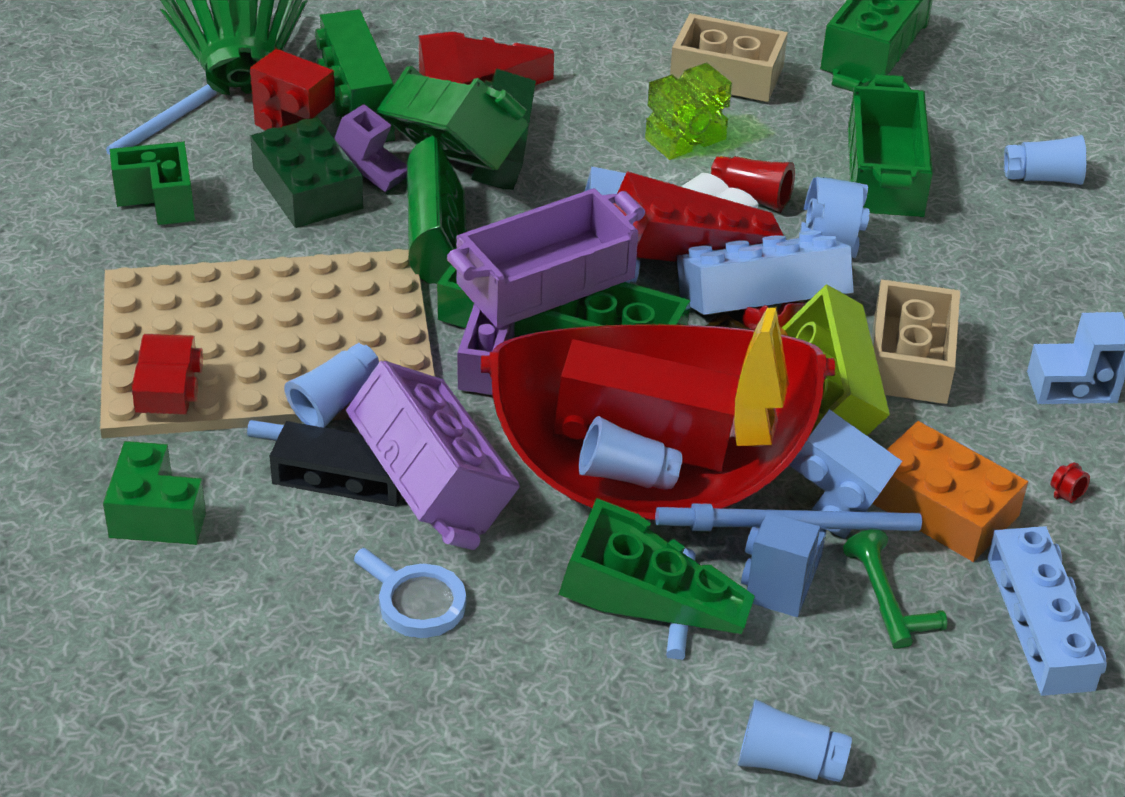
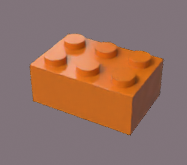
(952, 489)

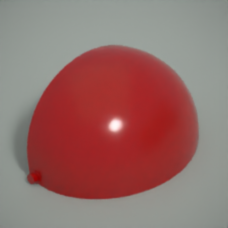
(526, 394)

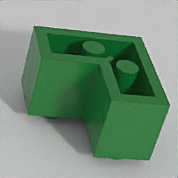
(154, 176)
(150, 502)

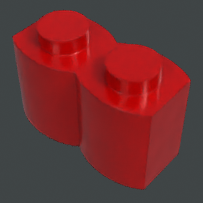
(166, 374)

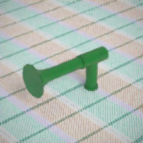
(867, 548)

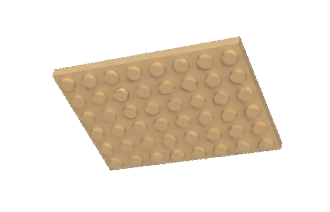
(256, 331)

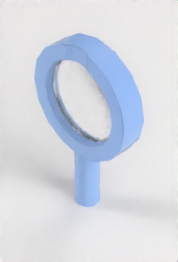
(417, 598)

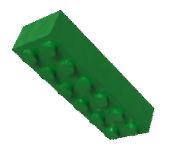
(612, 306)

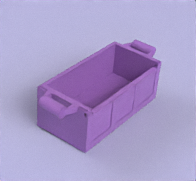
(548, 255)
(433, 452)

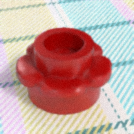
(1069, 480)

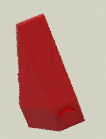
(462, 58)

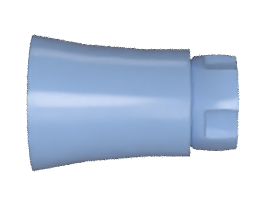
(1047, 160)
(331, 386)
(628, 457)
(793, 745)

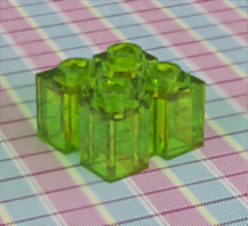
(688, 110)

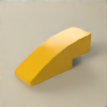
(761, 384)

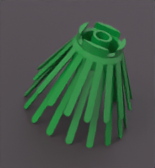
(234, 37)

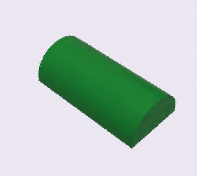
(434, 210)

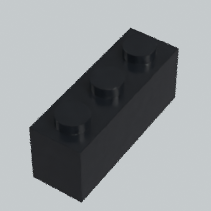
(330, 464)

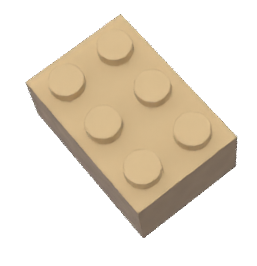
(741, 52)
(916, 339)

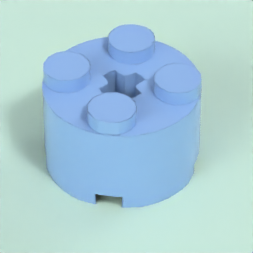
(837, 210)

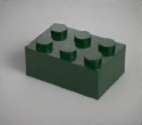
(307, 172)

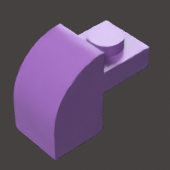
(362, 139)

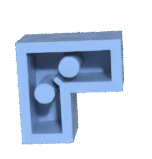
(1082, 371)
(845, 466)

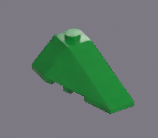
(636, 573)

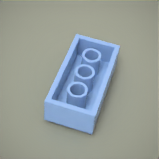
(763, 272)

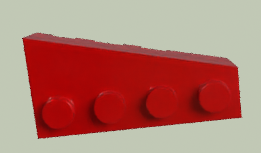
(688, 218)

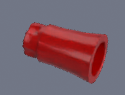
(765, 181)

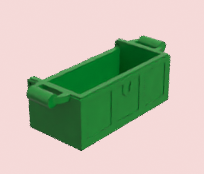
(870, 38)
(469, 120)
(890, 146)

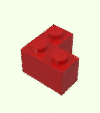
(289, 89)

